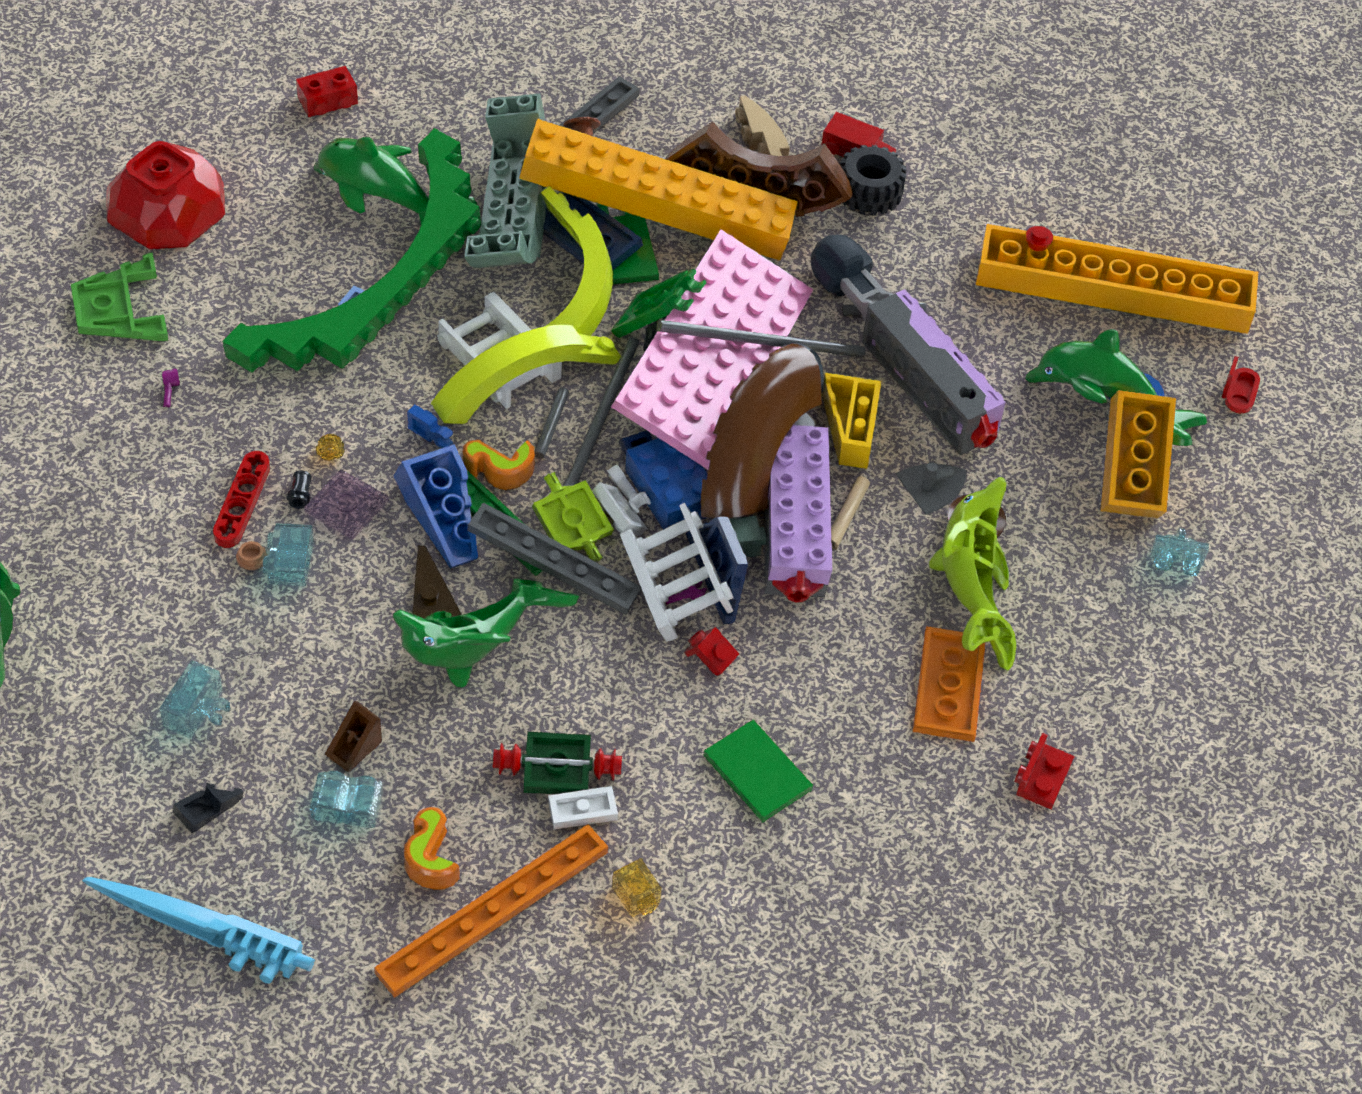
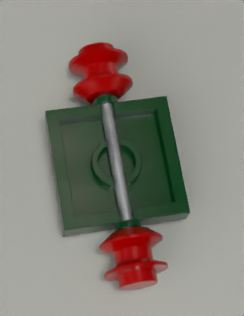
(556, 762)

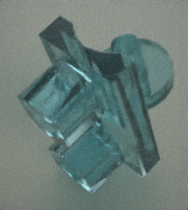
(1179, 549)

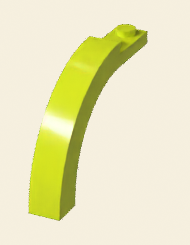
(595, 289)
(513, 357)

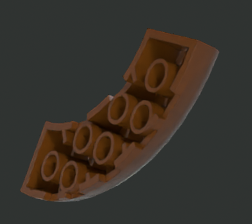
(808, 177)
(754, 429)

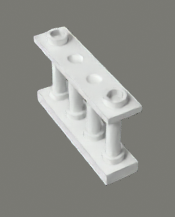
(501, 315)
(648, 571)

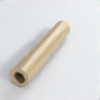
(848, 510)

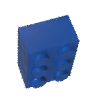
(667, 479)

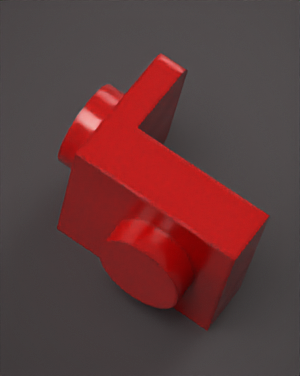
(712, 649)

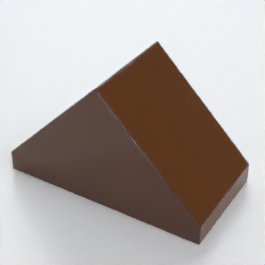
(355, 737)

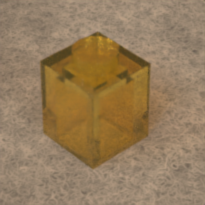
(637, 888)

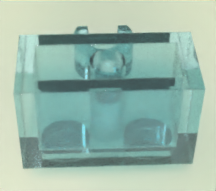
(193, 699)

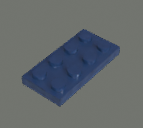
(618, 239)

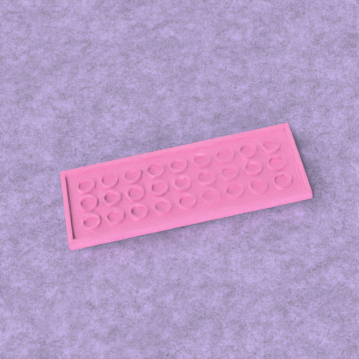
(690, 379)

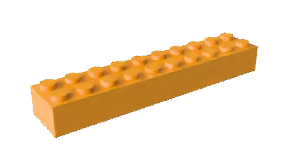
(657, 188)
(1120, 279)

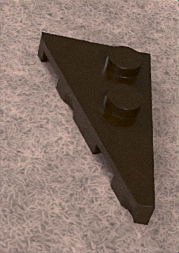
(430, 588)

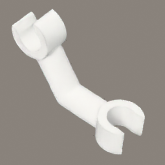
(635, 499)

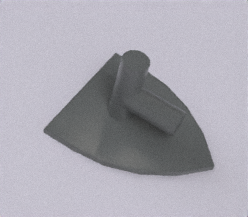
(933, 484)

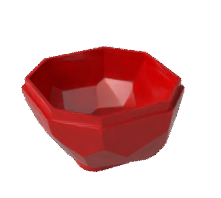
(165, 196)

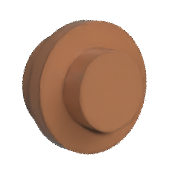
(251, 555)

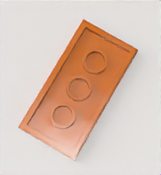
(948, 686)

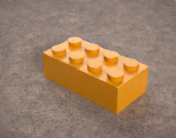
(1138, 454)

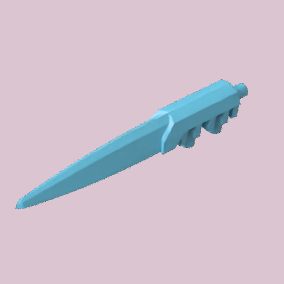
(215, 928)

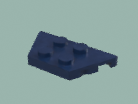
(728, 561)

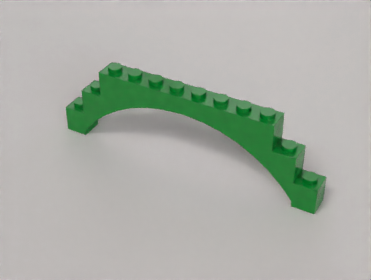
(346, 329)

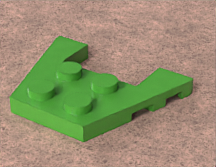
(105, 306)

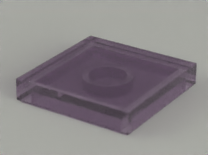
(346, 504)

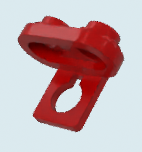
(1240, 388)

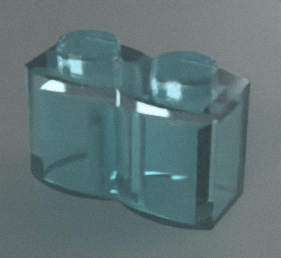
(289, 554)
(346, 799)

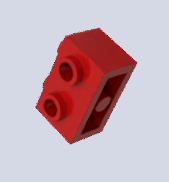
(327, 91)

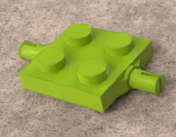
(573, 516)

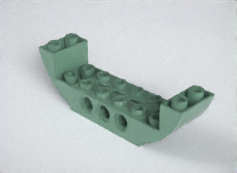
(512, 206)

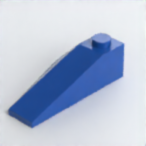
(438, 497)

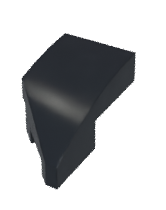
(205, 806)

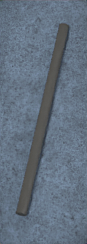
(758, 338)
(602, 412)

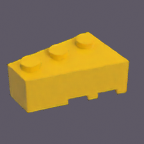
(851, 415)

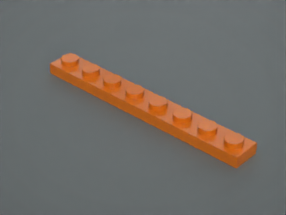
(490, 910)

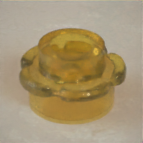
(330, 441)

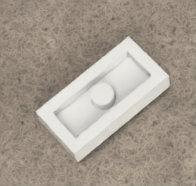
(619, 509)
(582, 807)

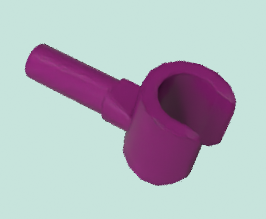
(170, 379)
(692, 593)

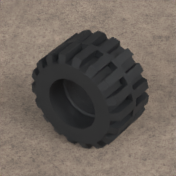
(875, 179)

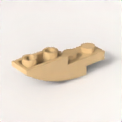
(760, 129)

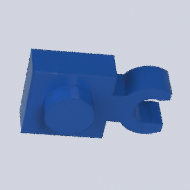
(426, 426)

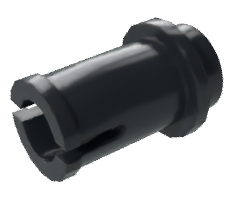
(299, 494)

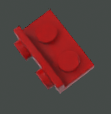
(1044, 773)

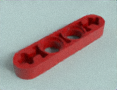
(237, 498)

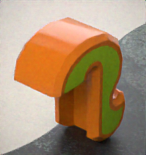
(499, 469)
(421, 851)

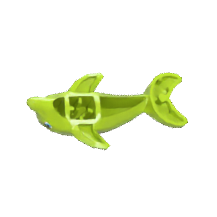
(970, 560)

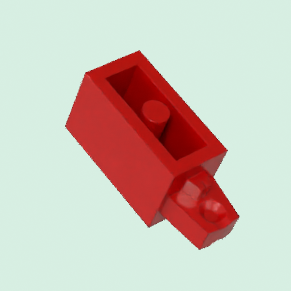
(847, 133)

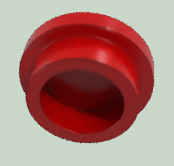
(1039, 238)

